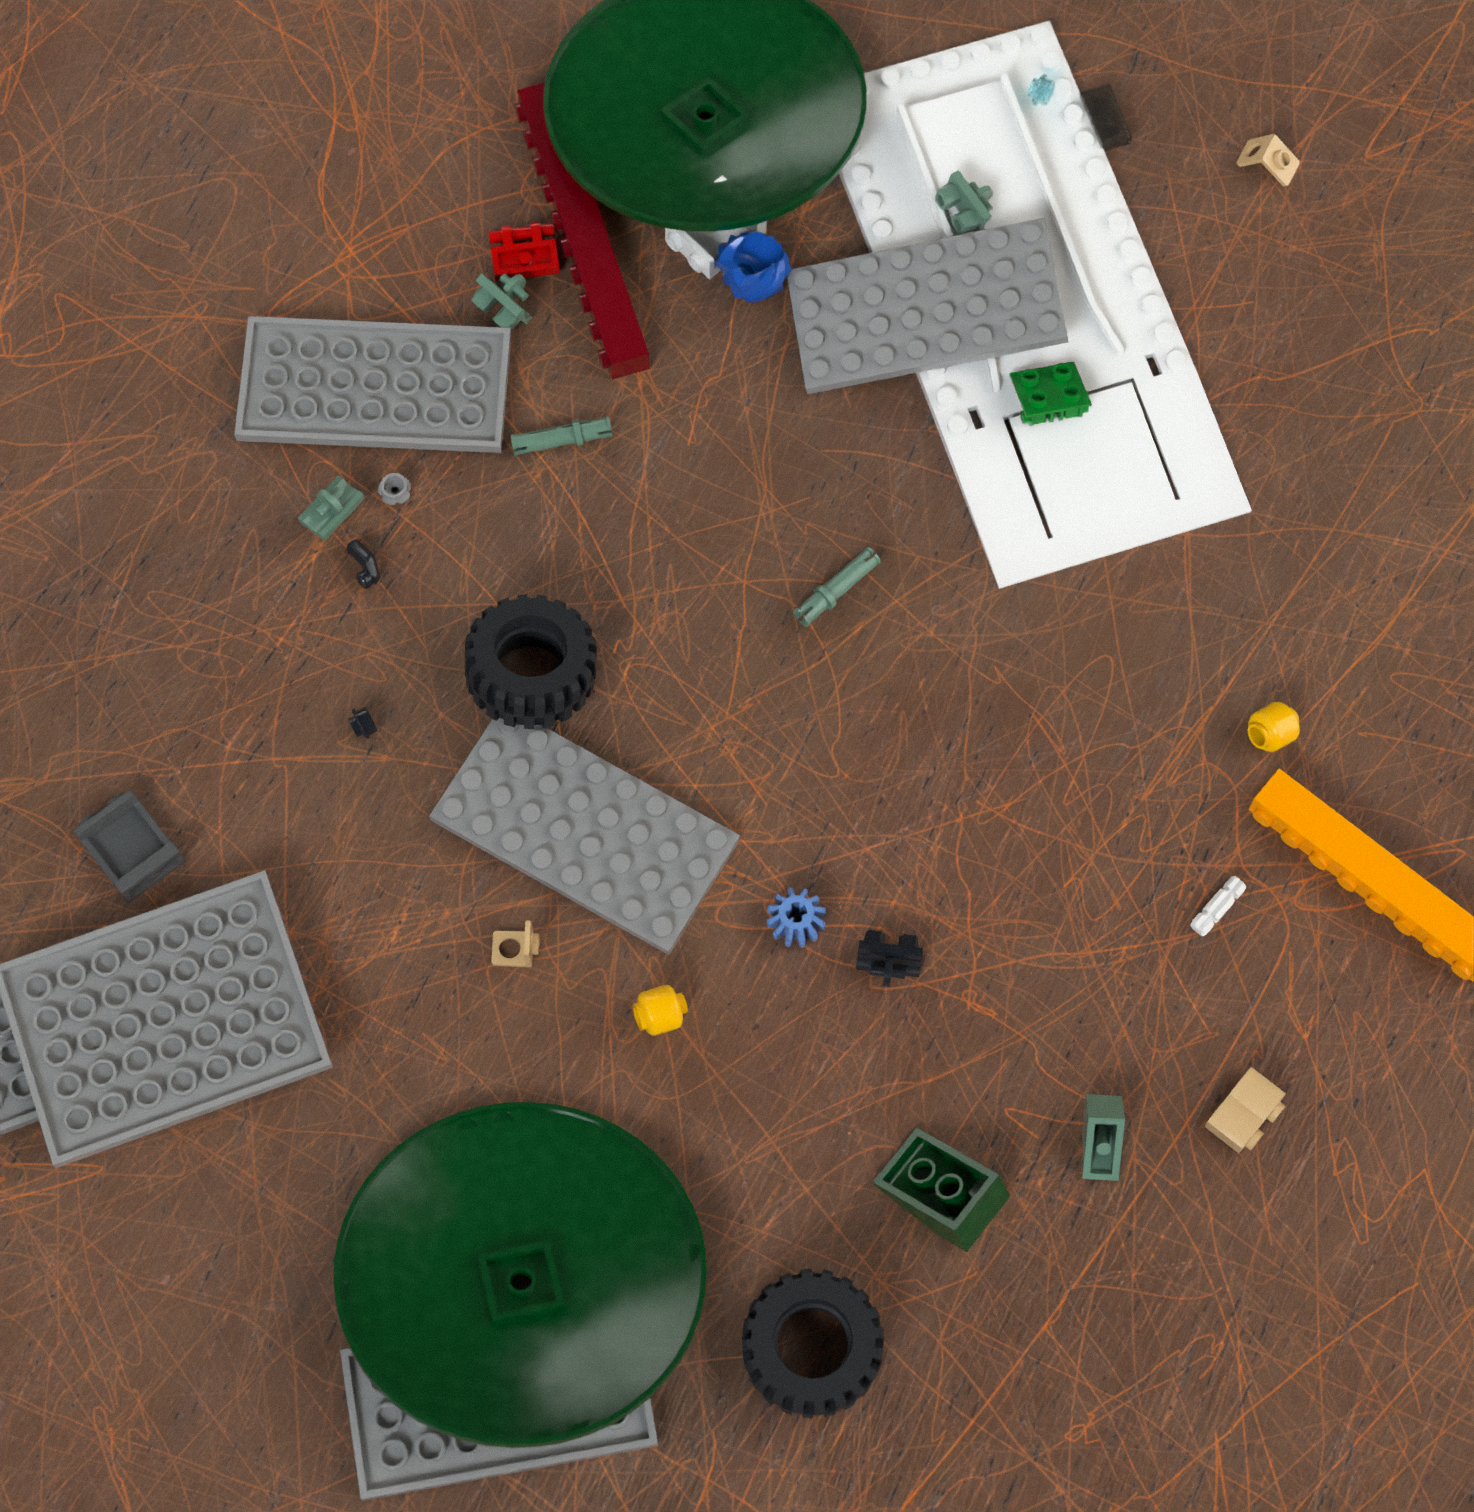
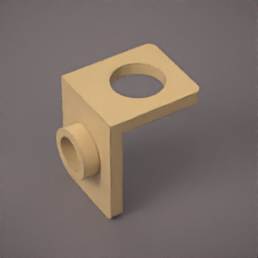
(1273, 156)
(528, 944)

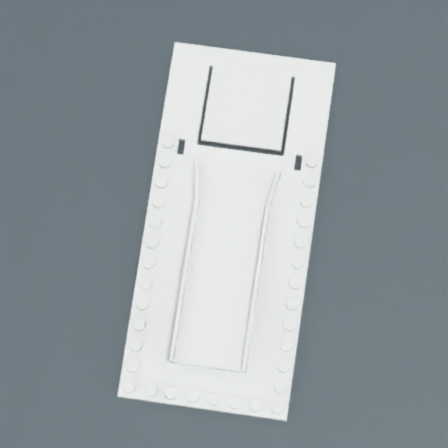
(1093, 471)

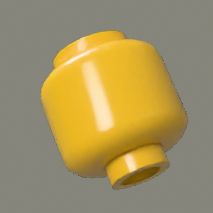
(1273, 726)
(659, 1010)

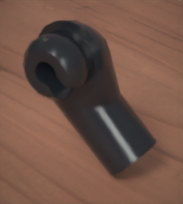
(370, 573)

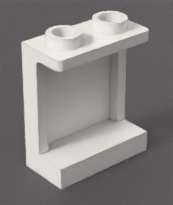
(702, 247)

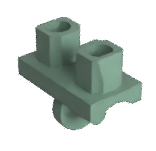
(969, 200)
(490, 293)
(331, 508)

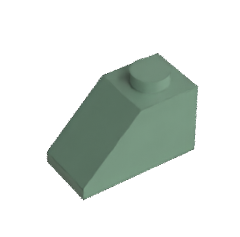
(1102, 1137)

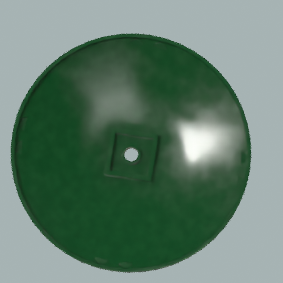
(641, 73)
(505, 1197)

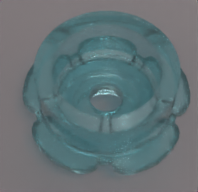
(1041, 90)

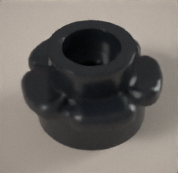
(362, 723)

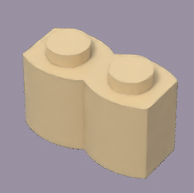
(1245, 1111)

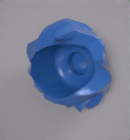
(753, 265)

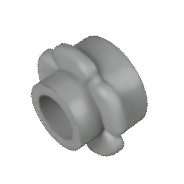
(392, 481)

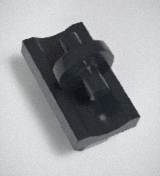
(889, 959)

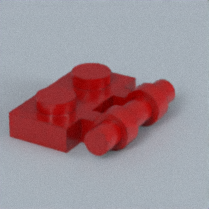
(527, 258)

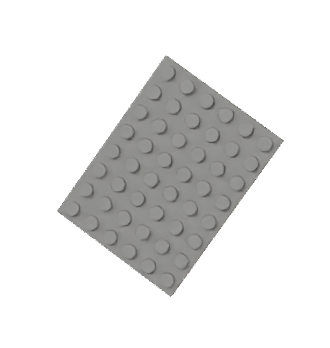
(161, 1018)

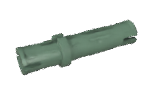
(562, 435)
(827, 594)

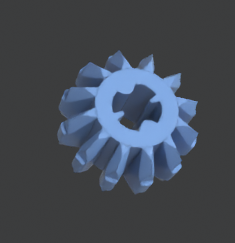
(786, 926)

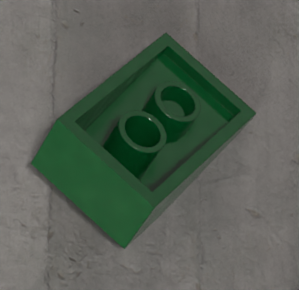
(943, 1188)

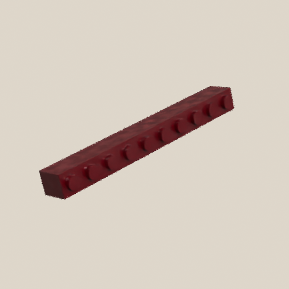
(587, 245)

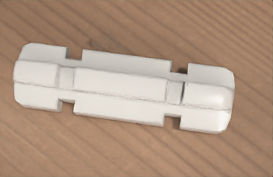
(1218, 905)

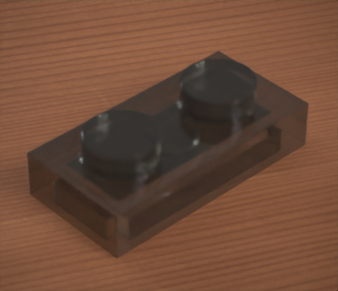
(1106, 117)

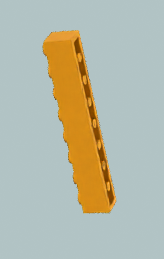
(1368, 870)

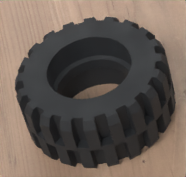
(530, 624)
(820, 1293)

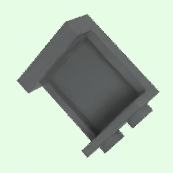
(128, 845)

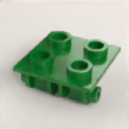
(1050, 391)

